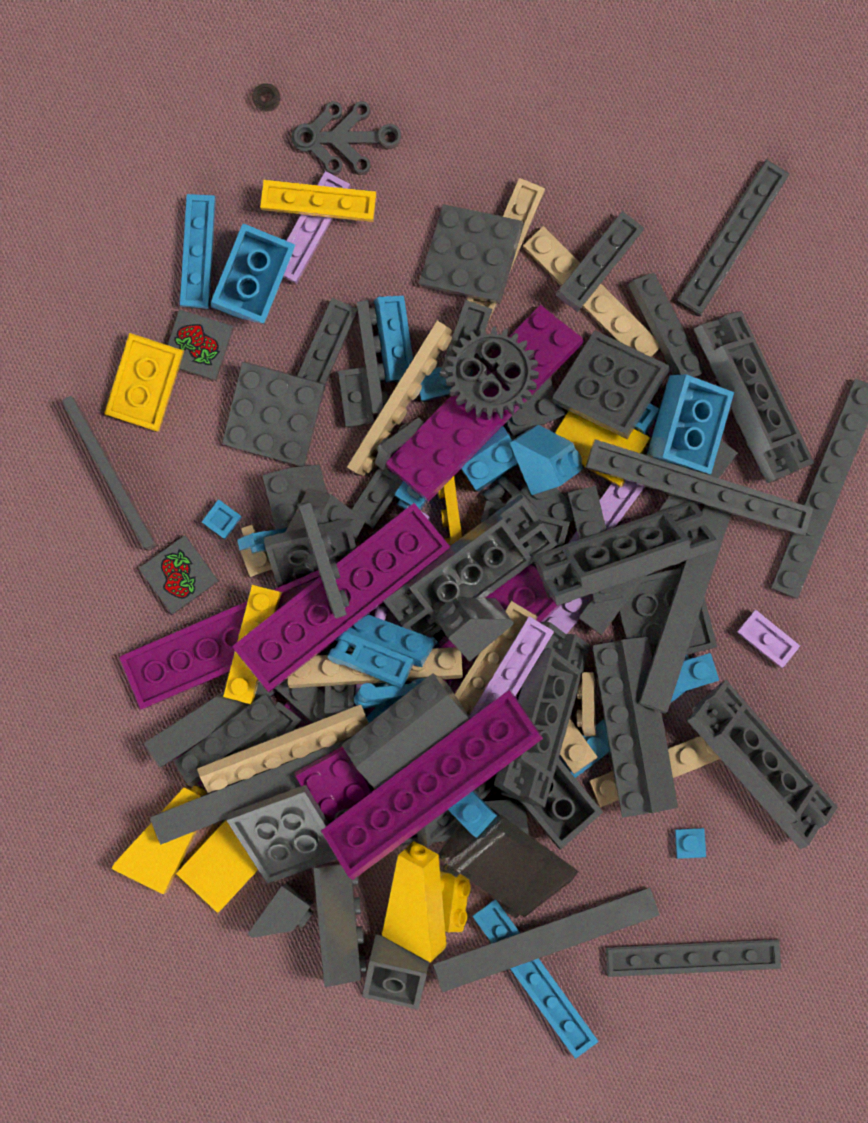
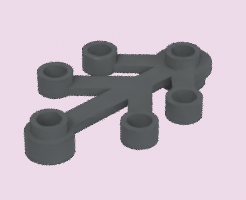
(342, 137)

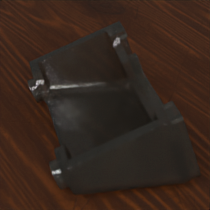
(507, 865)

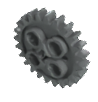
(472, 388)

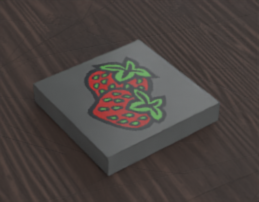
(203, 342)
(178, 575)

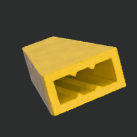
(156, 863)
(416, 904)

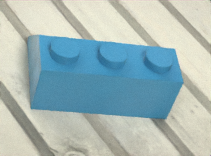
(252, 274)
(690, 423)

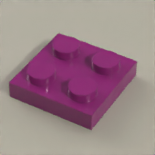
(334, 782)

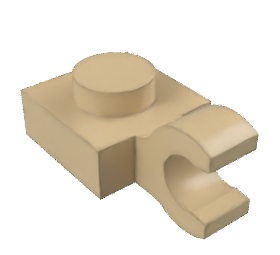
(255, 562)

